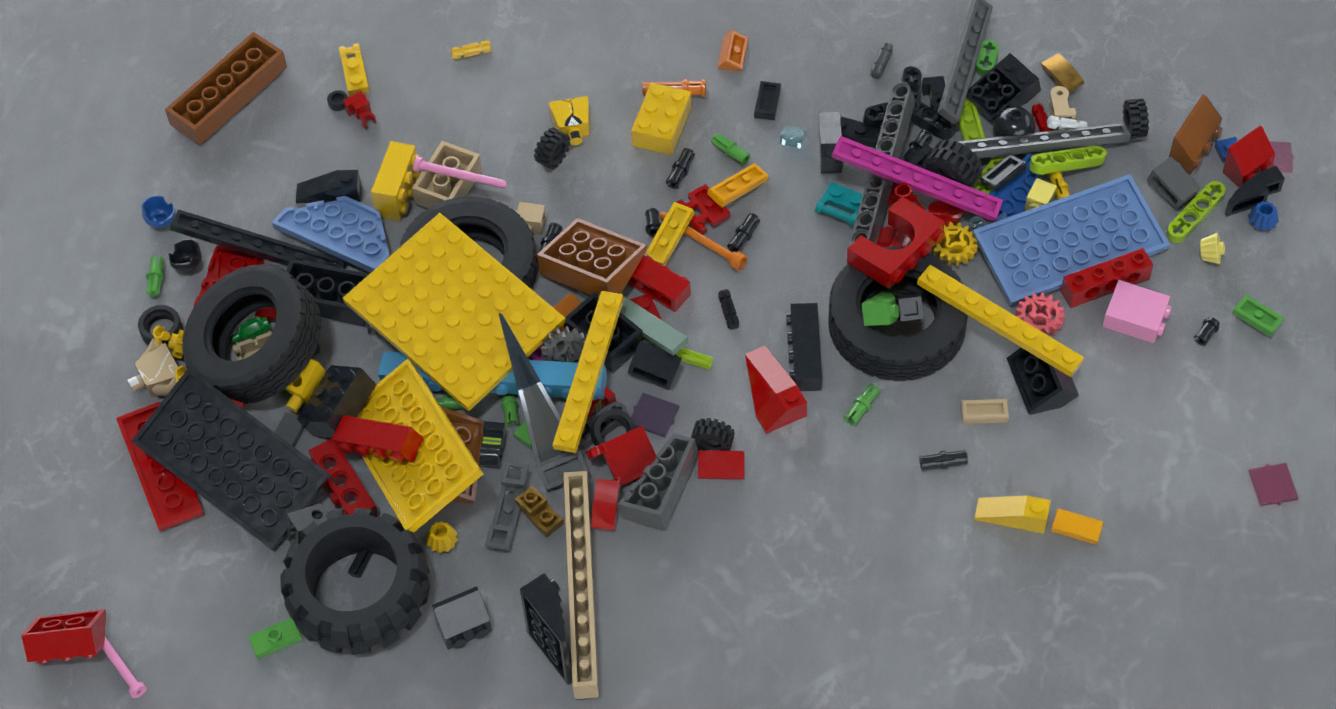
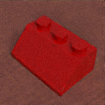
(65, 636)

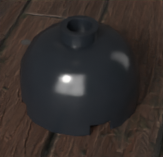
(1013, 122)

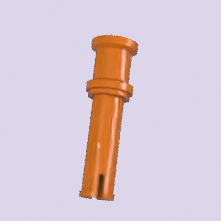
(697, 88)

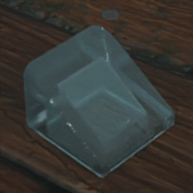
(792, 136)

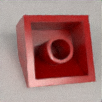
(1248, 157)

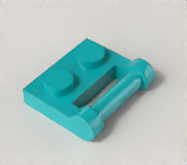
(840, 198)

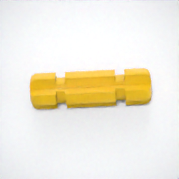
(470, 49)

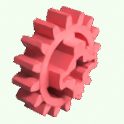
(1040, 313)

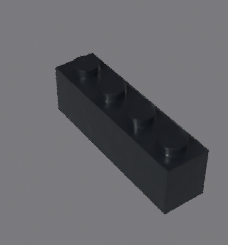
(805, 346)

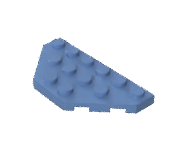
(339, 228)

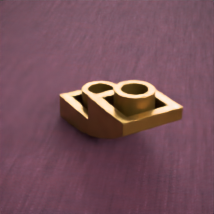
(1062, 72)
(538, 511)

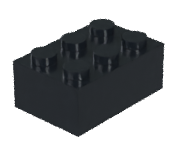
(625, 336)
(338, 394)

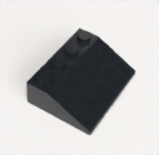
(545, 622)

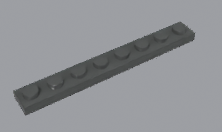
(965, 60)
(1049, 140)

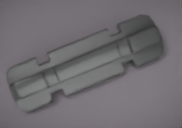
(881, 60)

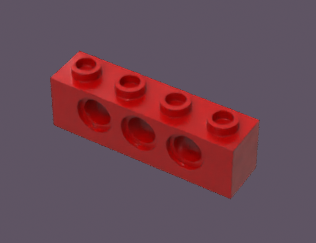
(1102, 278)
(329, 455)

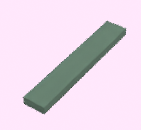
(653, 327)

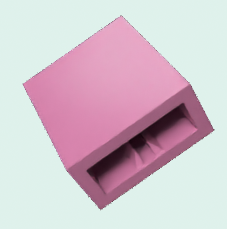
(1137, 311)

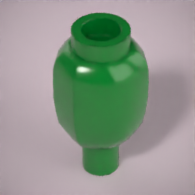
(251, 329)

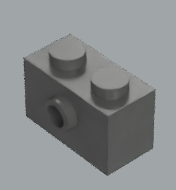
(1173, 183)

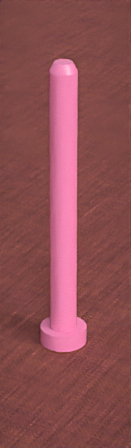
(420, 164)
(136, 688)

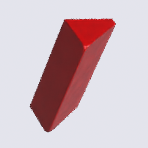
(720, 464)

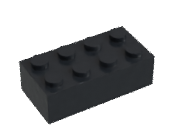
(328, 288)

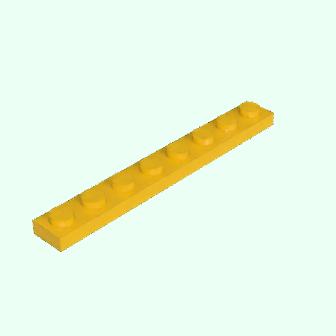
(1000, 320)
(588, 372)

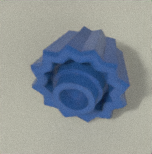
(1263, 216)

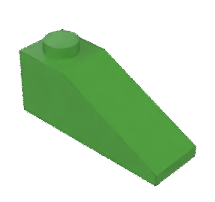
(880, 309)

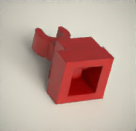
(359, 107)

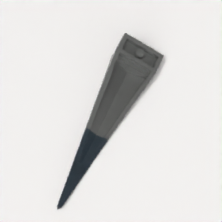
(540, 417)

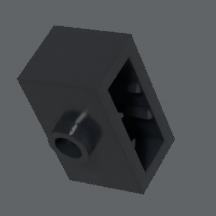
(654, 365)

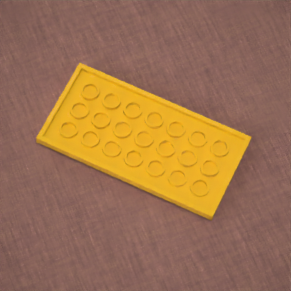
(443, 461)

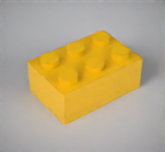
(661, 119)
(395, 181)

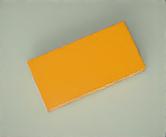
(1077, 526)

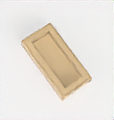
(984, 411)

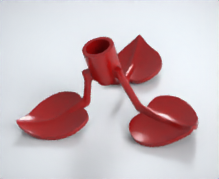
(892, 237)

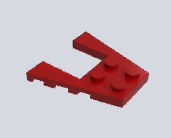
(227, 261)

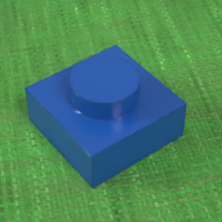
(1222, 145)

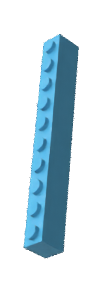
(554, 375)

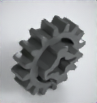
(562, 344)

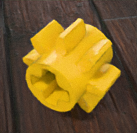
(175, 344)

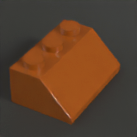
(1196, 135)

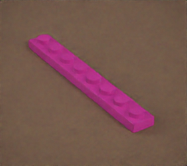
(918, 178)

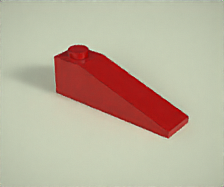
(773, 391)

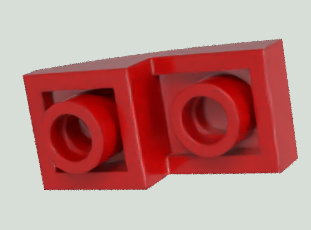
(605, 504)

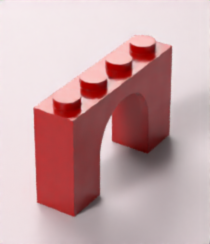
(890, 265)

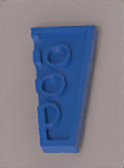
(1016, 191)

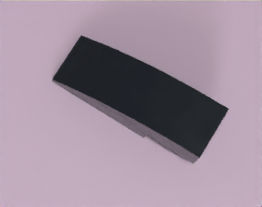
(1255, 191)

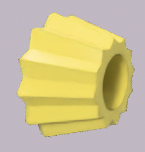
(1212, 248)

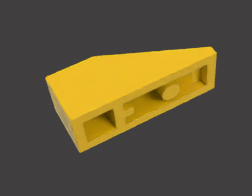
(1014, 511)

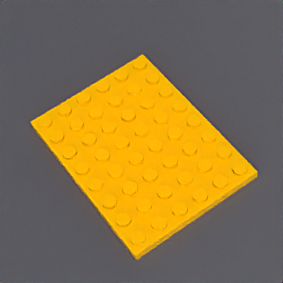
(442, 310)

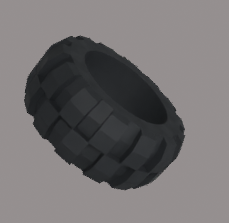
(340, 537)

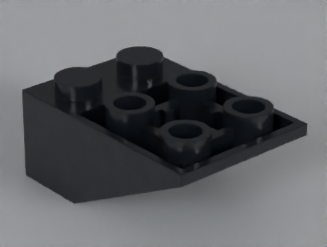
(1004, 86)

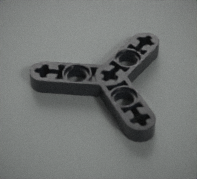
(920, 109)

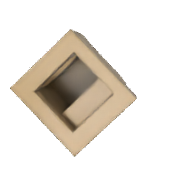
(1059, 103)

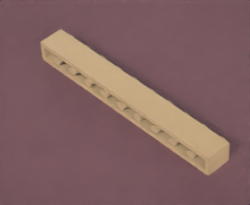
(580, 586)

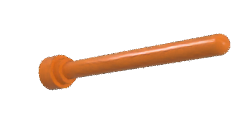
(736, 259)

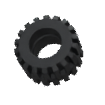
(954, 162)

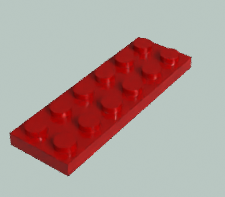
(167, 495)

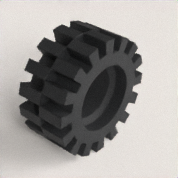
(1136, 117)
(552, 148)
(713, 435)

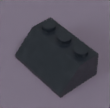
(1040, 383)

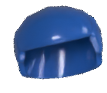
(157, 211)

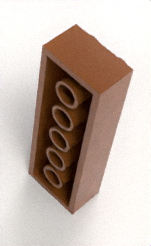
(226, 88)

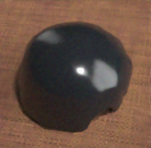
(186, 255)

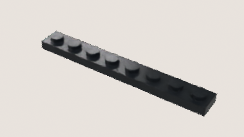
(247, 241)

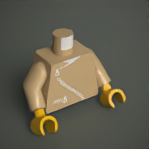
(157, 367)

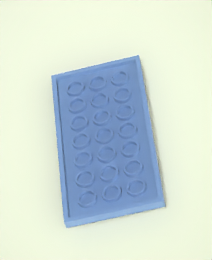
(1066, 236)

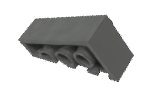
(659, 489)

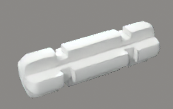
(1064, 123)

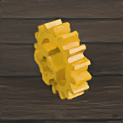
(954, 247)

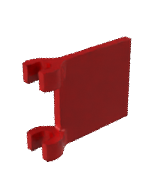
(626, 455)

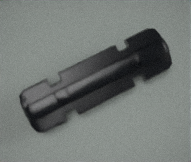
(728, 309)

